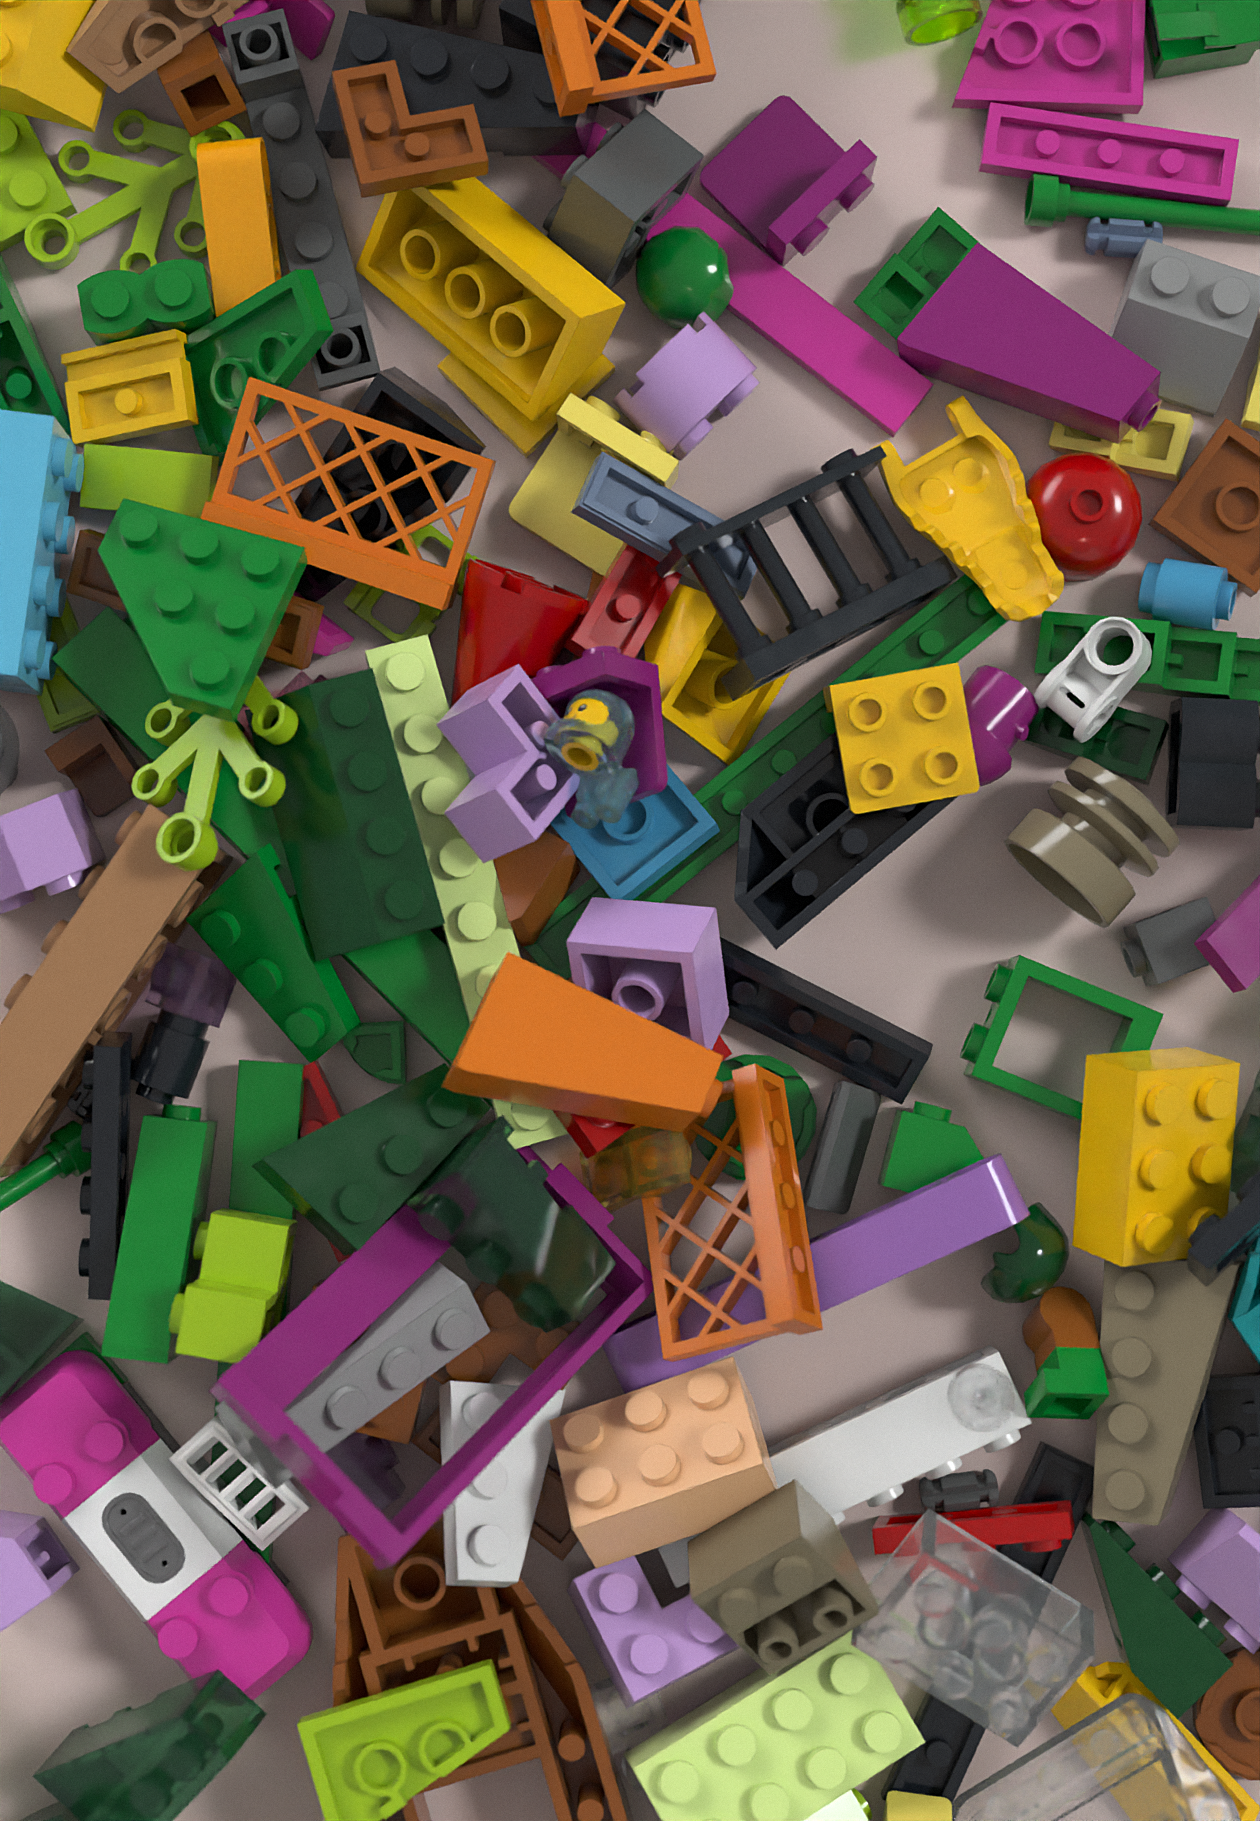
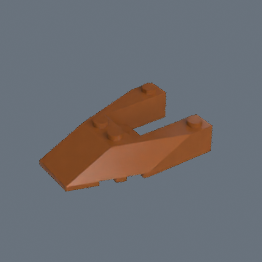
(413, 1626)

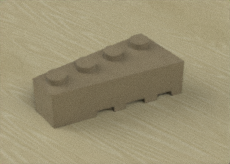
(1157, 1363)

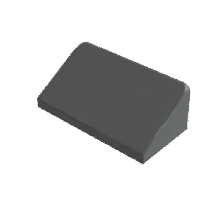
(841, 1148)

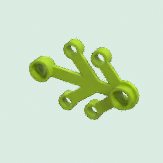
(146, 190)
(186, 837)

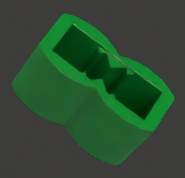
(133, 305)

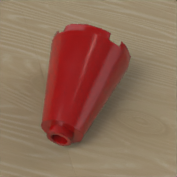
(508, 623)

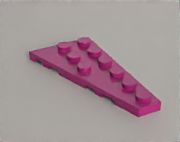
(1058, 57)

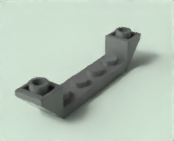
(302, 190)

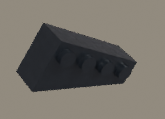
(452, 71)

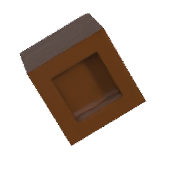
(96, 765)

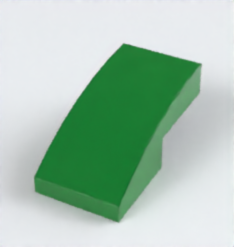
(915, 273)

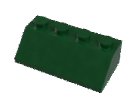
(349, 820)

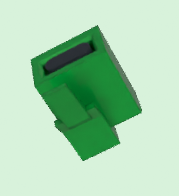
(1200, 34)

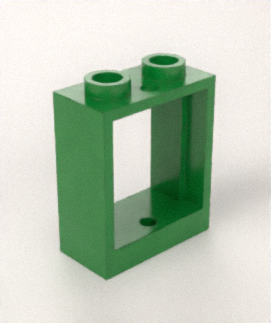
(1004, 990)

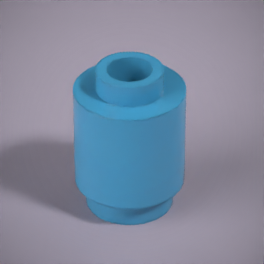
(1187, 593)

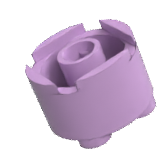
(686, 384)

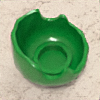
(683, 276)

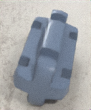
(1120, 236)

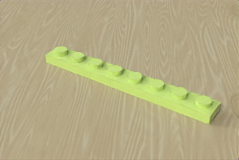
(466, 887)

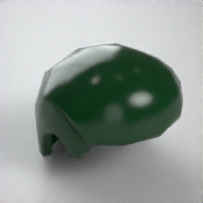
(1035, 1263)

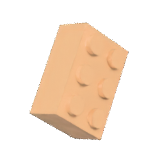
(662, 1462)

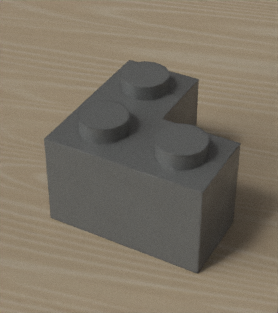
(621, 195)

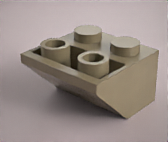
(779, 1578)

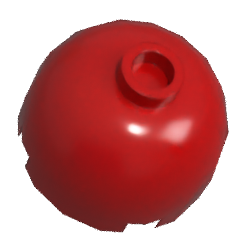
(1085, 513)

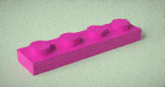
(1109, 155)

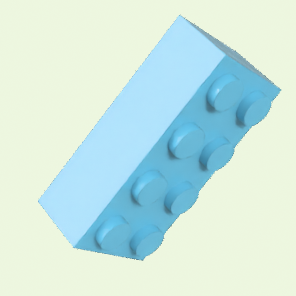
(35, 489)

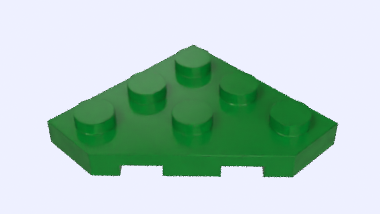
(200, 600)

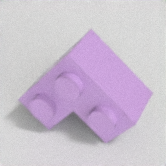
(516, 779)
(46, 846)
(638, 1639)

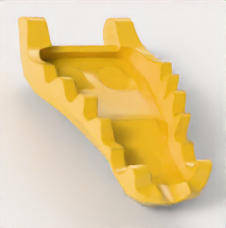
(977, 512)

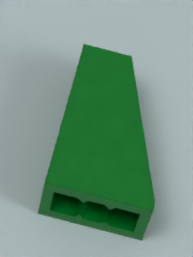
(159, 1233)

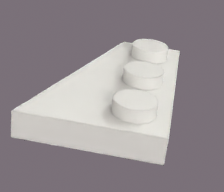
(495, 1514)

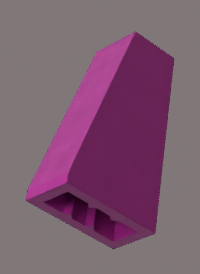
(1028, 350)

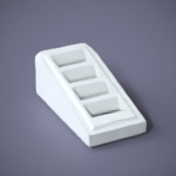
(224, 1497)

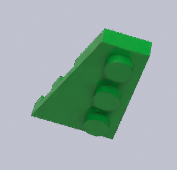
(260, 338)
(267, 949)

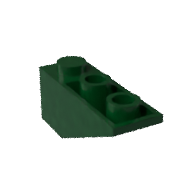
(1154, 1637)

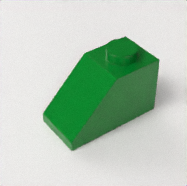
(925, 1148)

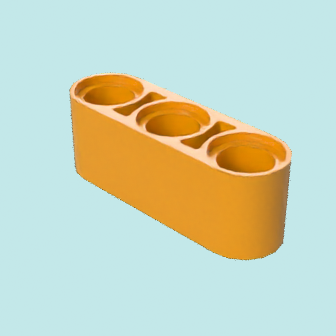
(238, 219)

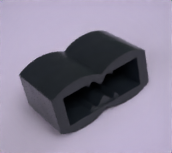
(1213, 764)

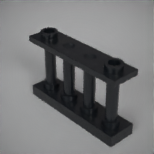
(809, 632)

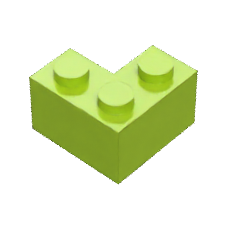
(239, 1285)

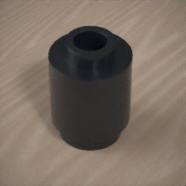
(169, 1057)

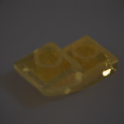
(637, 1166)

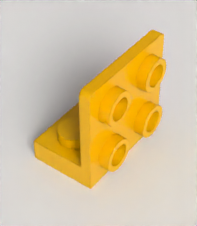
(903, 738)

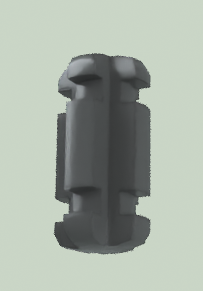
(959, 1491)

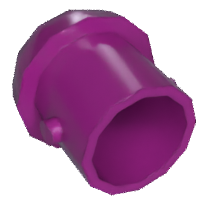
(997, 717)

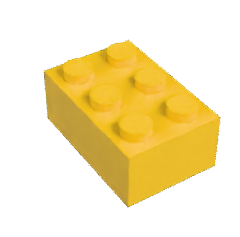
(1153, 1151)

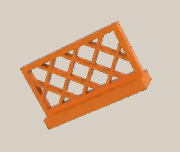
(572, 62)
(334, 549)
(777, 1222)

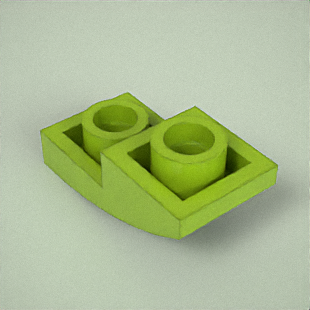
(148, 476)

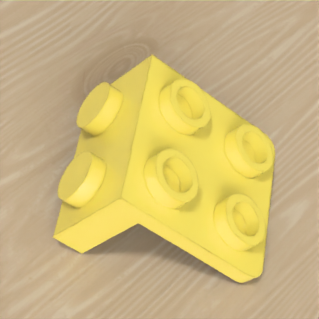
(557, 478)

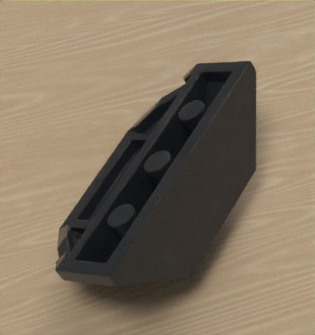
(807, 846)

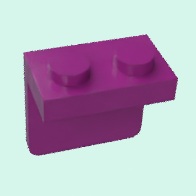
(787, 180)
(635, 684)

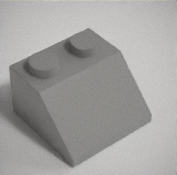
(1187, 322)

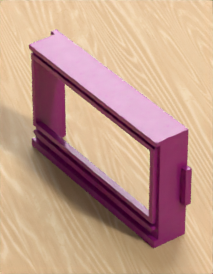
(348, 1304)

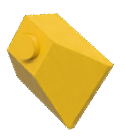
(691, 659)

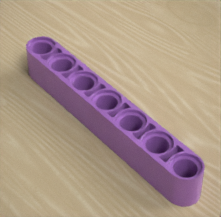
(845, 1262)

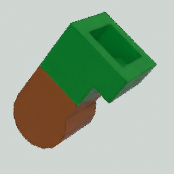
(1067, 1357)

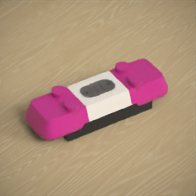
(156, 1538)

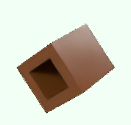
(201, 85)

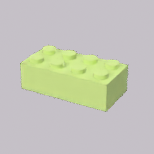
(778, 1741)

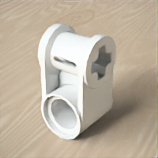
(1092, 680)

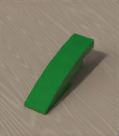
(1182, 659)

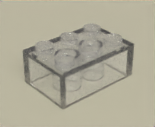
(976, 1629)

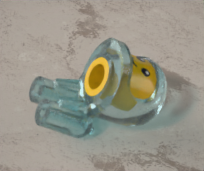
(592, 745)

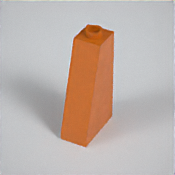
(580, 1054)

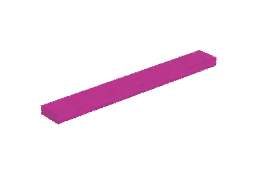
(796, 317)

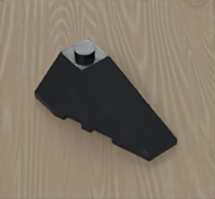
(407, 405)

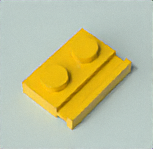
(129, 389)

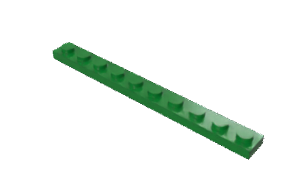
(931, 638)

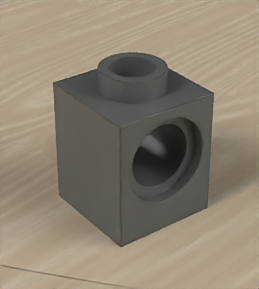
(1164, 943)

